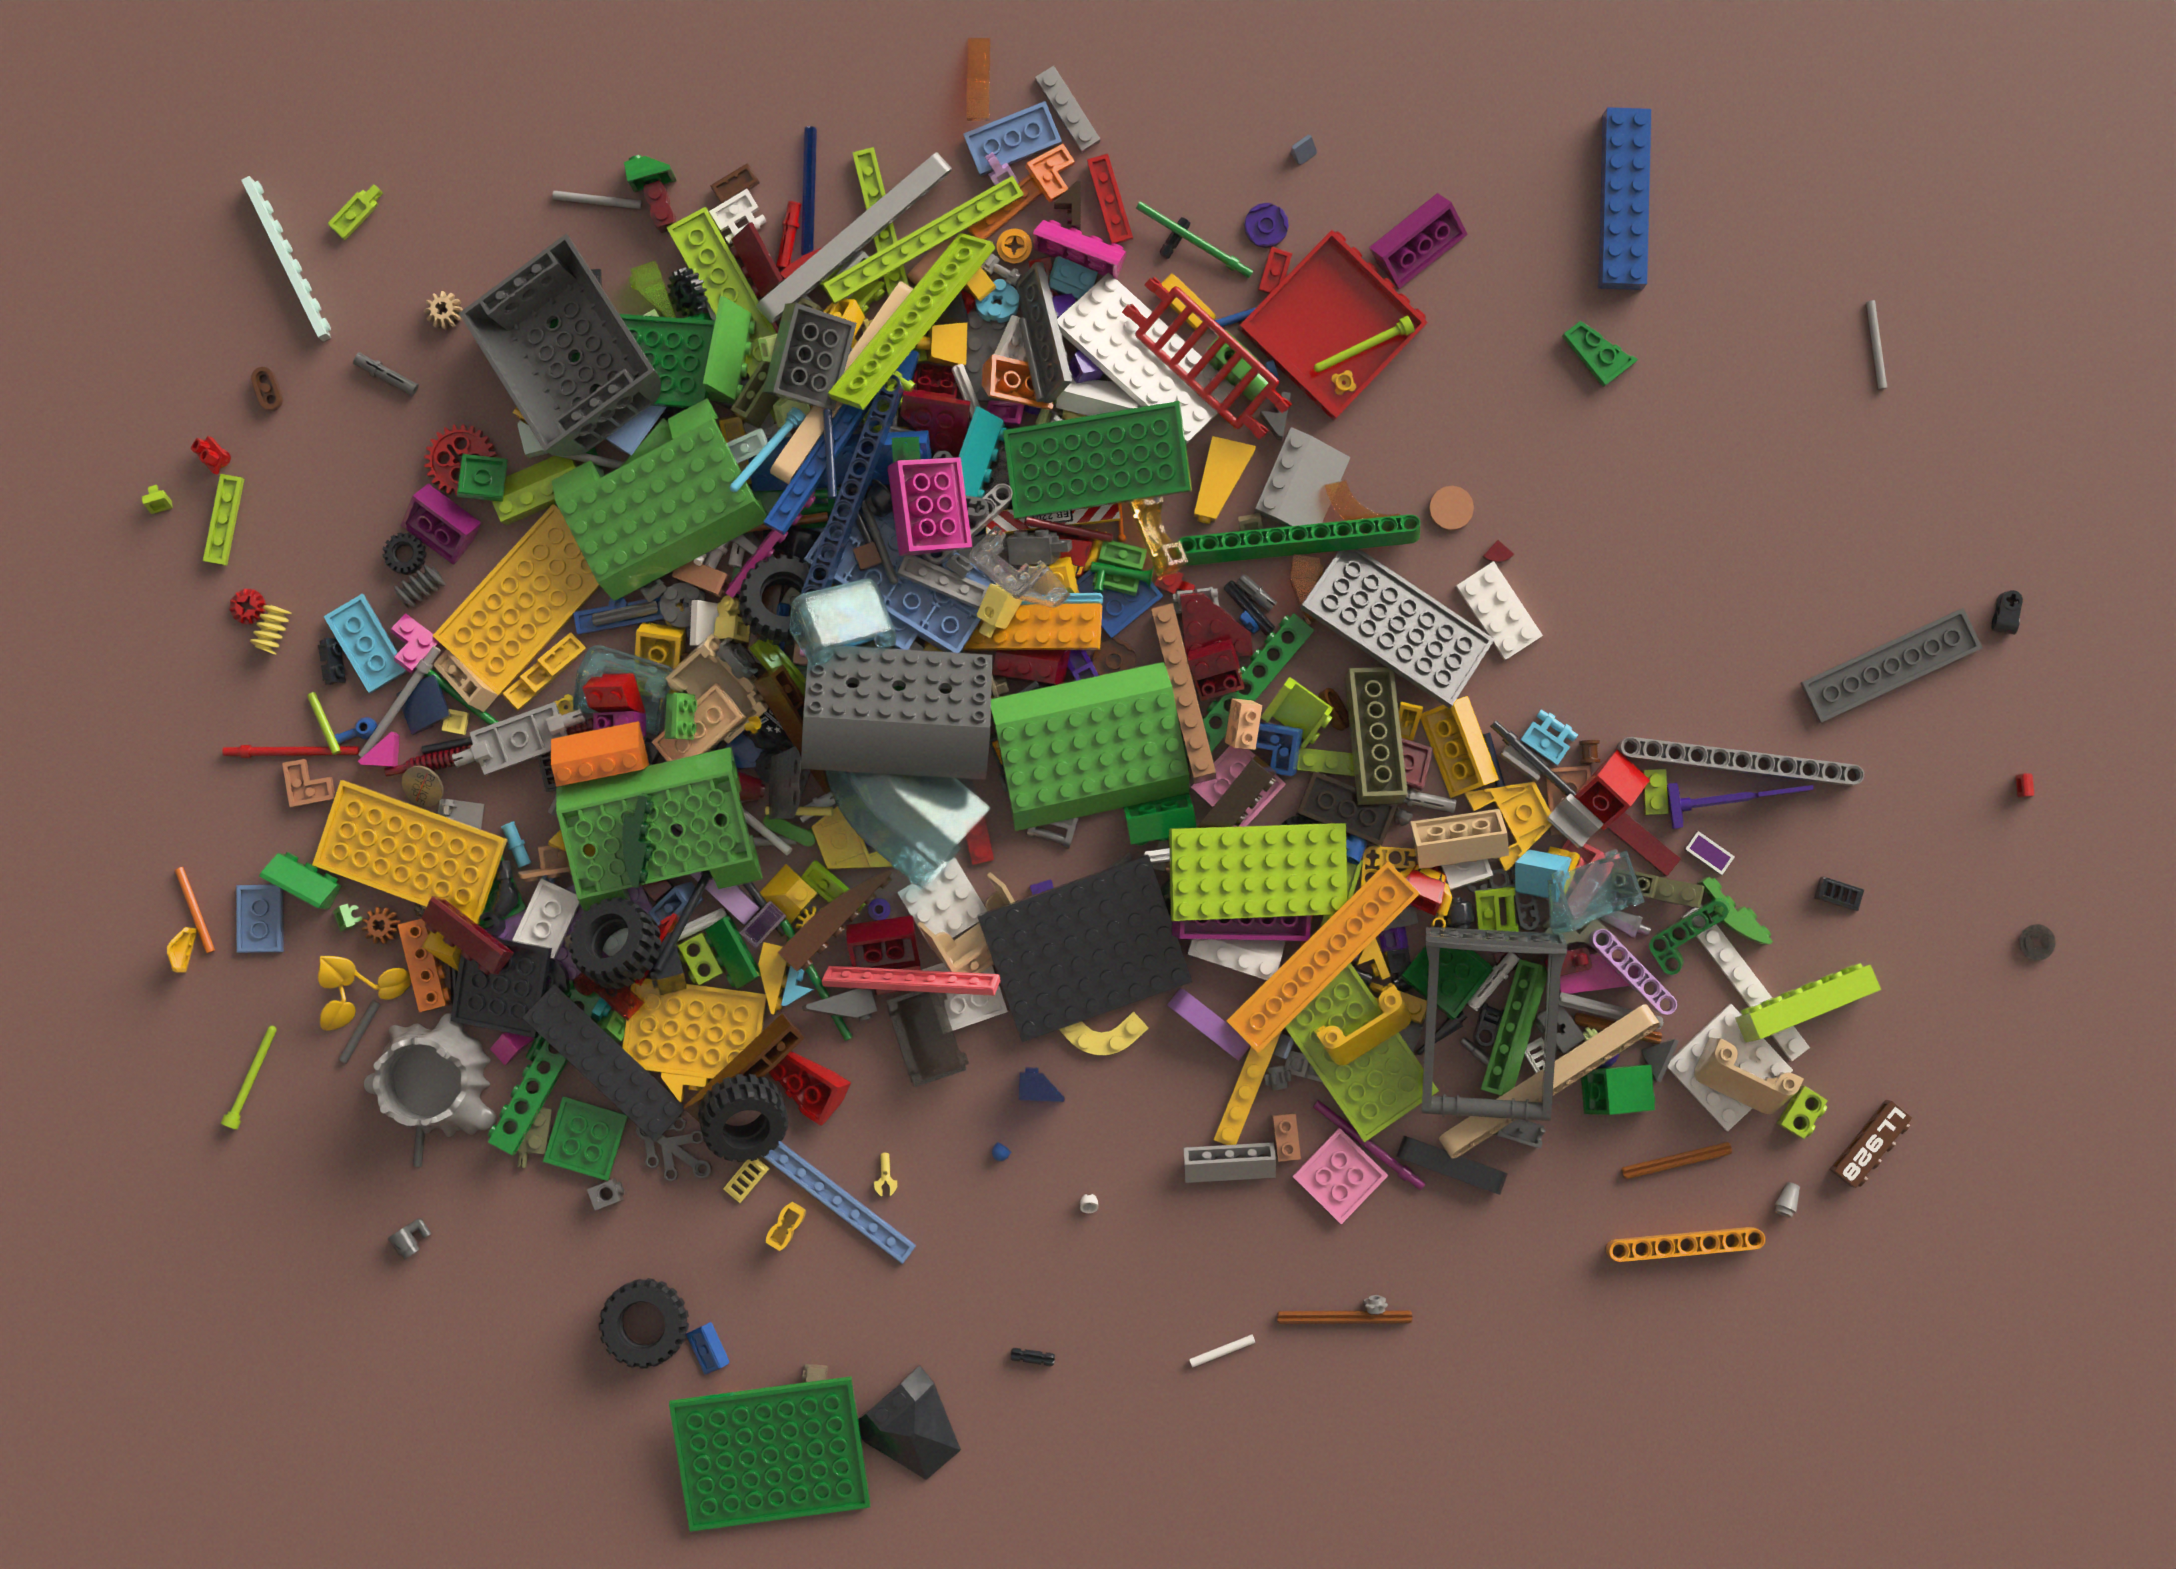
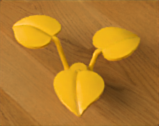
(340, 971)

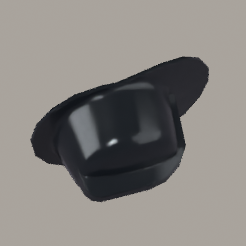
(879, 499)

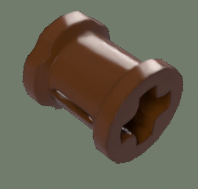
(1585, 751)

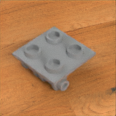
(462, 811)

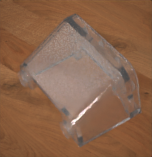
(1019, 581)

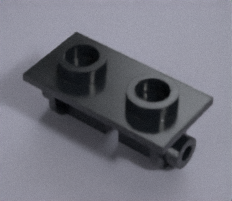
(334, 669)

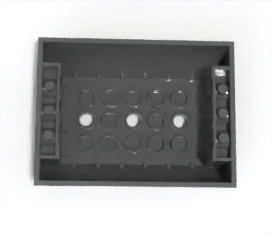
(536, 361)
(898, 730)

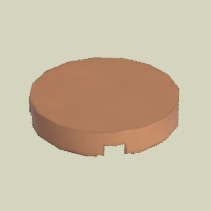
(1451, 508)

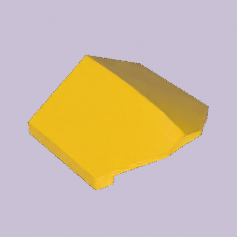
(180, 949)

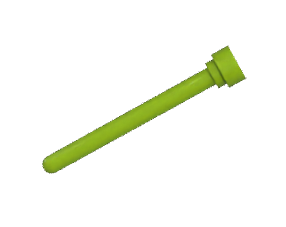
(1403, 327)
(232, 1118)

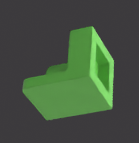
(613, 1025)

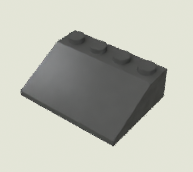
(809, 355)

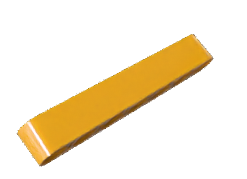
(1696, 1244)

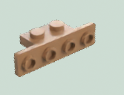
(551, 863)

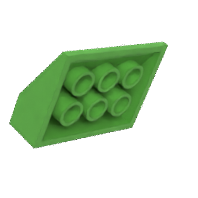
(728, 352)

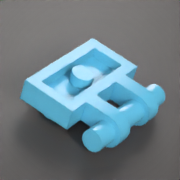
(1546, 743)

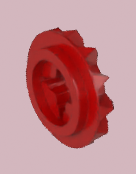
(250, 616)

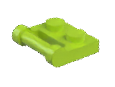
(1488, 909)

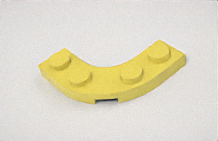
(1105, 1042)

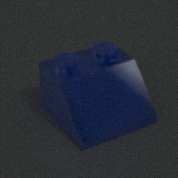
(1038, 1087)

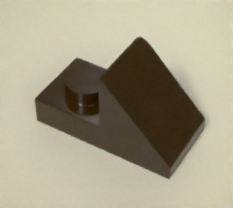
(1071, 200)

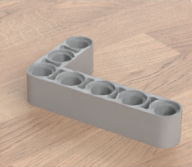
(996, 507)

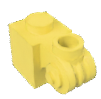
(728, 622)

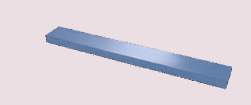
(840, 1202)

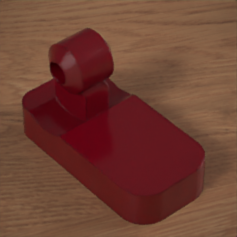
(1575, 961)

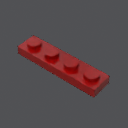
(1109, 199)

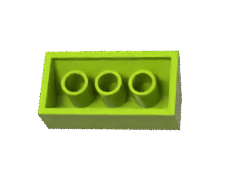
(531, 489)

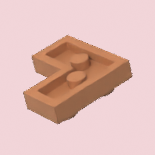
(303, 790)

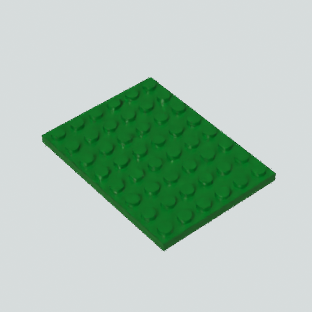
(770, 1453)

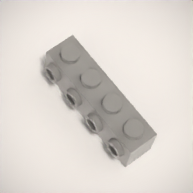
(1229, 1162)

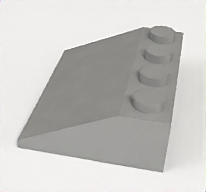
(1297, 481)

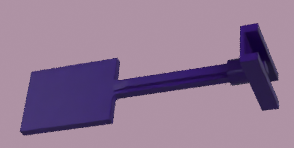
(1679, 805)

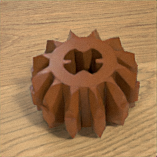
(381, 916)

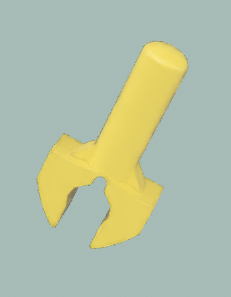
(885, 1176)

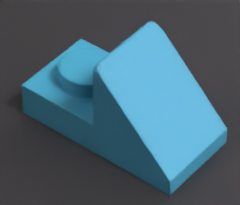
(792, 990)

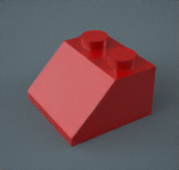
(613, 693)

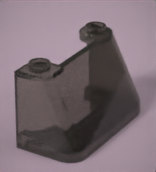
(925, 1036)

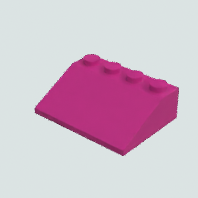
(1072, 245)
(929, 506)

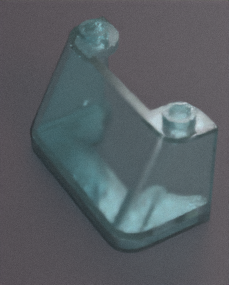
(839, 618)
(648, 675)
(1592, 891)

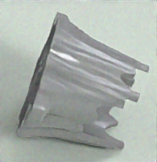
(433, 1079)

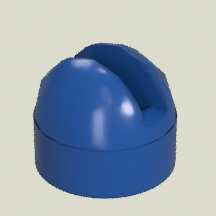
(1000, 1152)

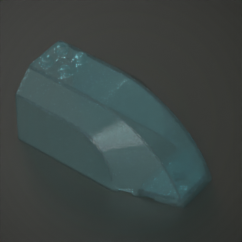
(908, 817)

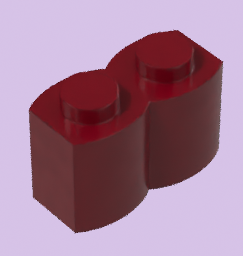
(659, 205)

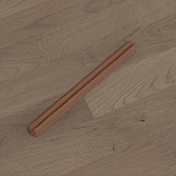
(1343, 1317)

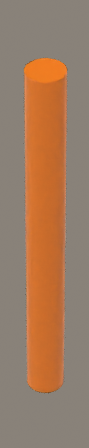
(194, 909)

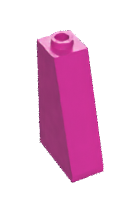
(1597, 978)

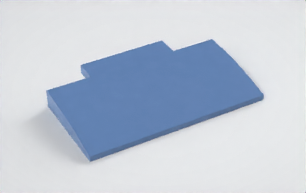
(911, 606)

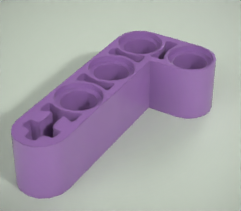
(1209, 1023)

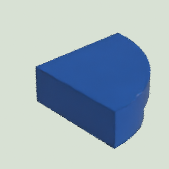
(1272, 368)
(1249, 622)

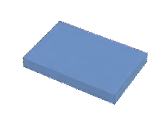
(259, 918)

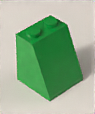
(1618, 1090)

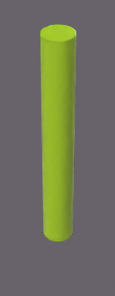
(324, 724)

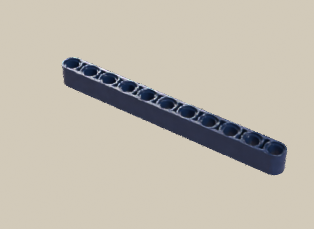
(852, 480)

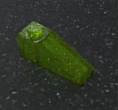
(651, 286)

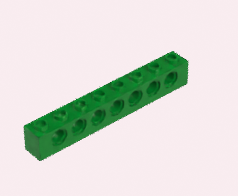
(1300, 633)
(511, 1142)

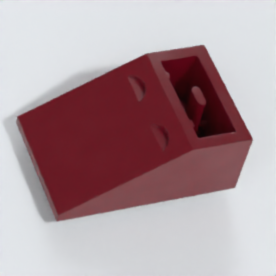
(935, 381)

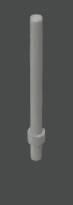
(423, 667)

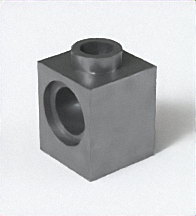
(597, 1198)

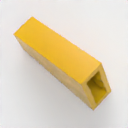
(1221, 474)

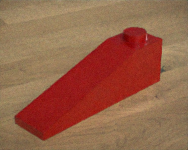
(811, 1086)

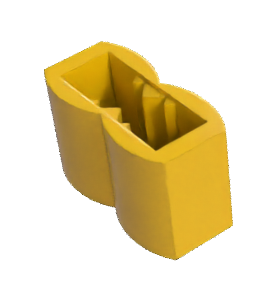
(788, 1221)

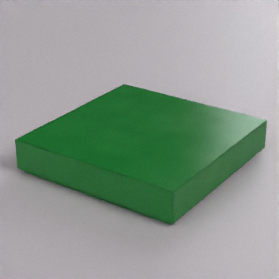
(482, 477)

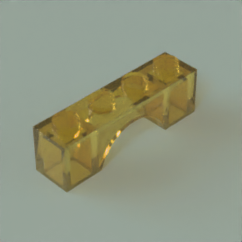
(1164, 553)

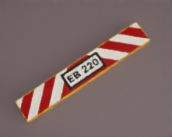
(1093, 515)

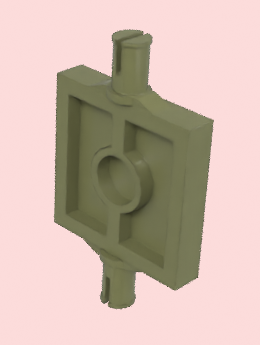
(538, 1135)

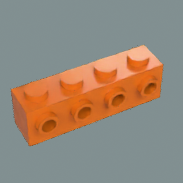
(424, 968)

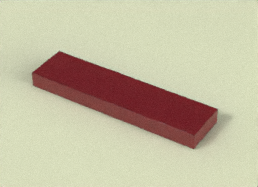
(1644, 844)

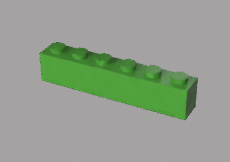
(1515, 1028)

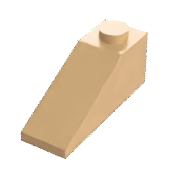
(464, 681)

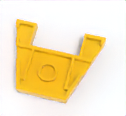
(1522, 811)
(842, 845)

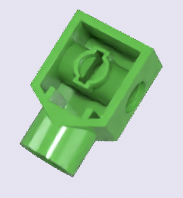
(1238, 371)

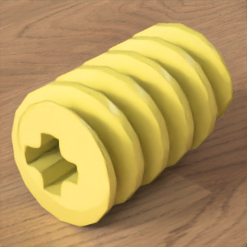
(270, 628)

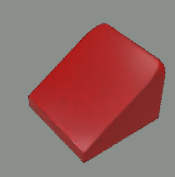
(2024, 785)

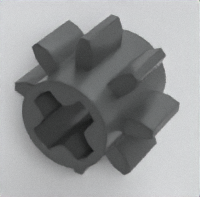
(1278, 1077)

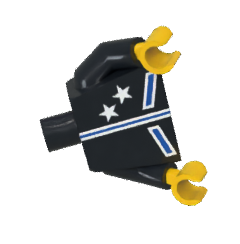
(767, 732)

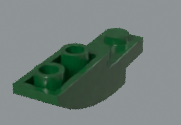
(635, 849)

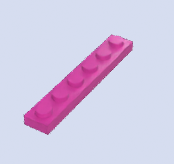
(763, 551)

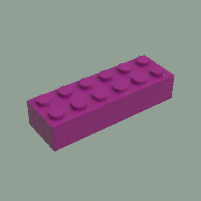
(1260, 928)

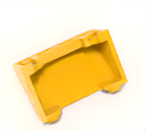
(1348, 1048)

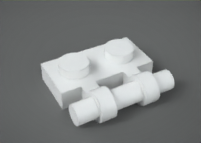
(735, 210)

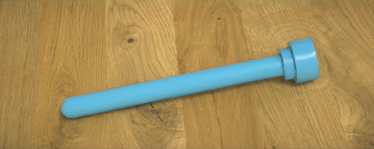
(794, 419)

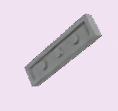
(1067, 109)
(942, 581)

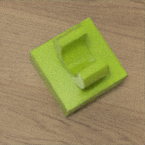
(156, 500)

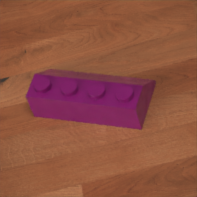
(1418, 240)

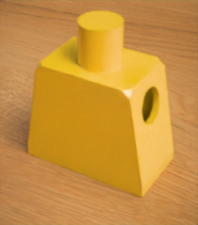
(946, 344)

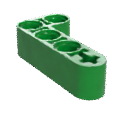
(1691, 930)

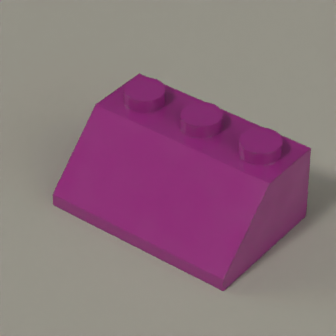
(440, 523)

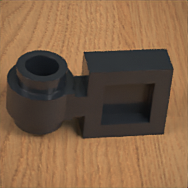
(1397, 962)

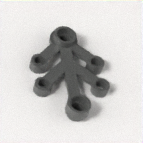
(670, 1146)

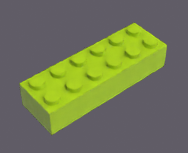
(1807, 1002)

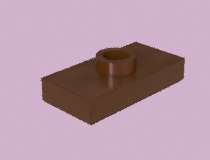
(734, 183)

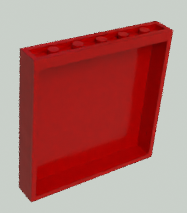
(1324, 309)

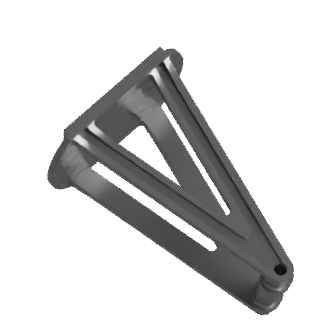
(1495, 941)

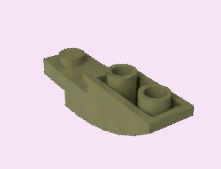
(1670, 890)

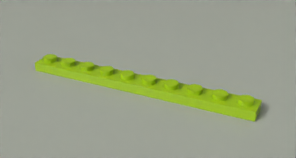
(872, 191)
(923, 240)

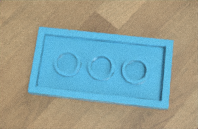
(365, 643)

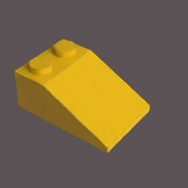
(661, 644)

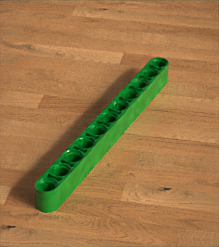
(1311, 537)

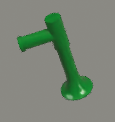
(1102, 569)

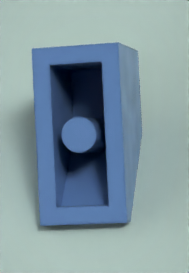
(673, 902)

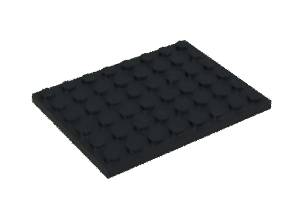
(1084, 948)

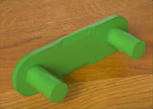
(790, 831)

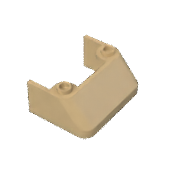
(969, 951)

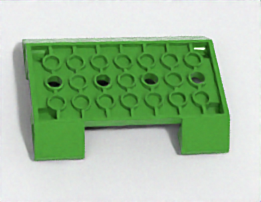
(683, 793)

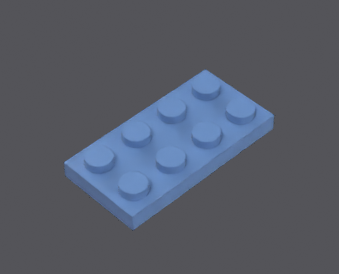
(1013, 137)

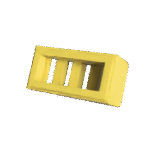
(756, 1163)

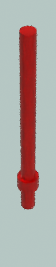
(248, 751)

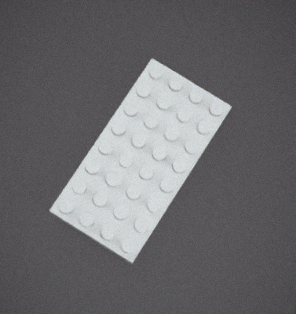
(1109, 341)

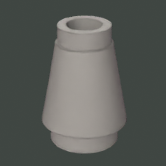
(1788, 1200)

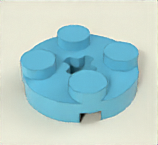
(1003, 312)

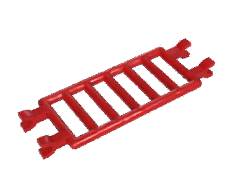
(1189, 378)

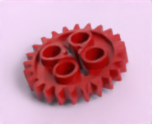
(446, 472)

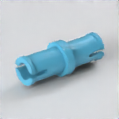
(516, 845)

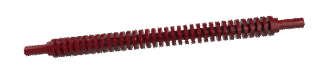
(445, 758)

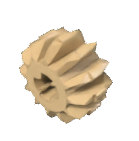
(443, 318)

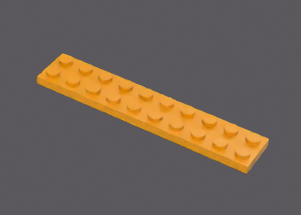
(1323, 957)

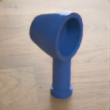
(372, 725)

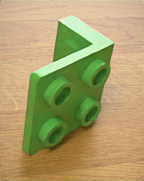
(680, 716)

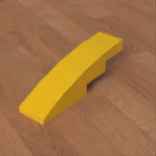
(544, 671)

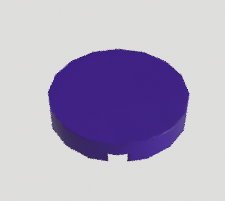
(1266, 225)

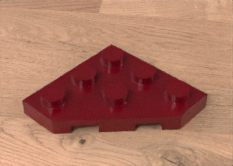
(941, 416)
(1209, 624)

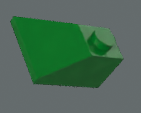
(647, 170)

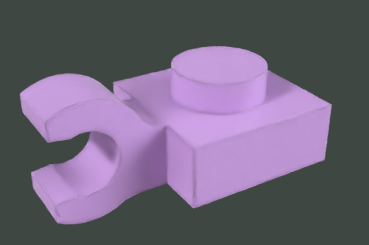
(999, 172)

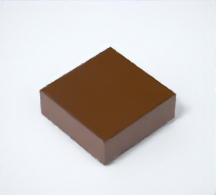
(867, 556)

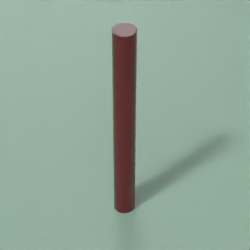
(1068, 529)

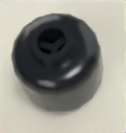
(1459, 914)

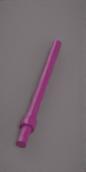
(1404, 1172)

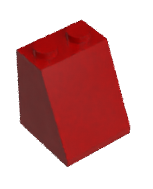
(1612, 788)

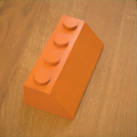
(598, 754)

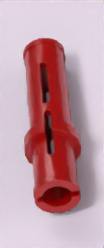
(790, 227)

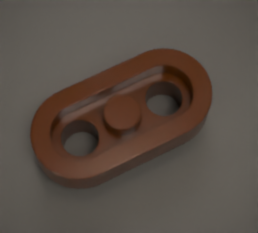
(267, 389)
(1339, 713)

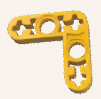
(1383, 853)

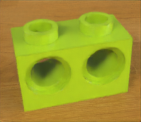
(706, 956)
(1797, 1108)

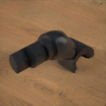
(505, 901)

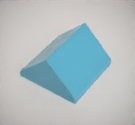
(1534, 870)

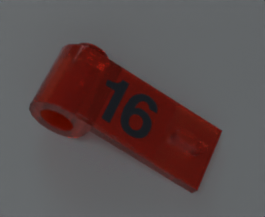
(620, 999)

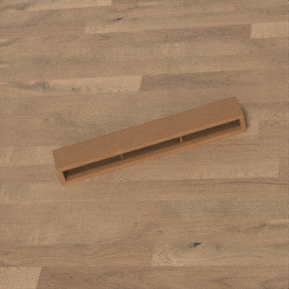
(1184, 694)

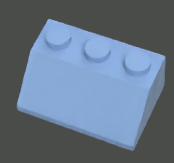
(633, 432)

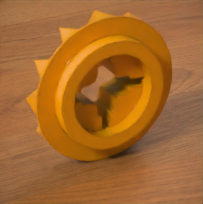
(1022, 240)

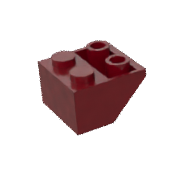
(1215, 669)

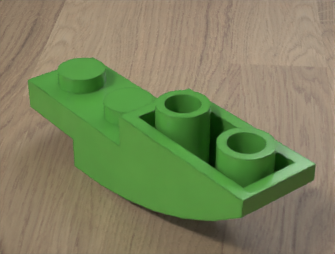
(1738, 920)

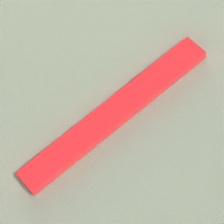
(911, 980)

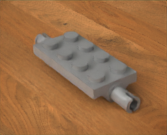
(517, 738)

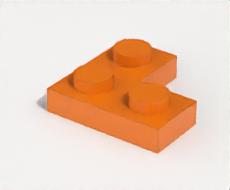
(1046, 169)

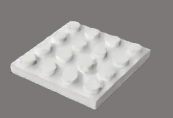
(1754, 1057)

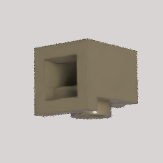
(814, 1373)

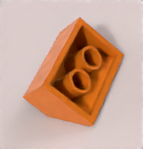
(1010, 381)

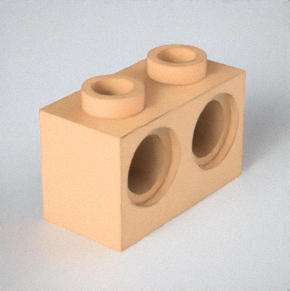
(1243, 724)

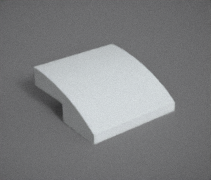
(1011, 343)

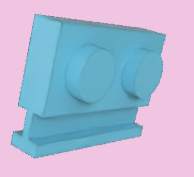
(1071, 278)

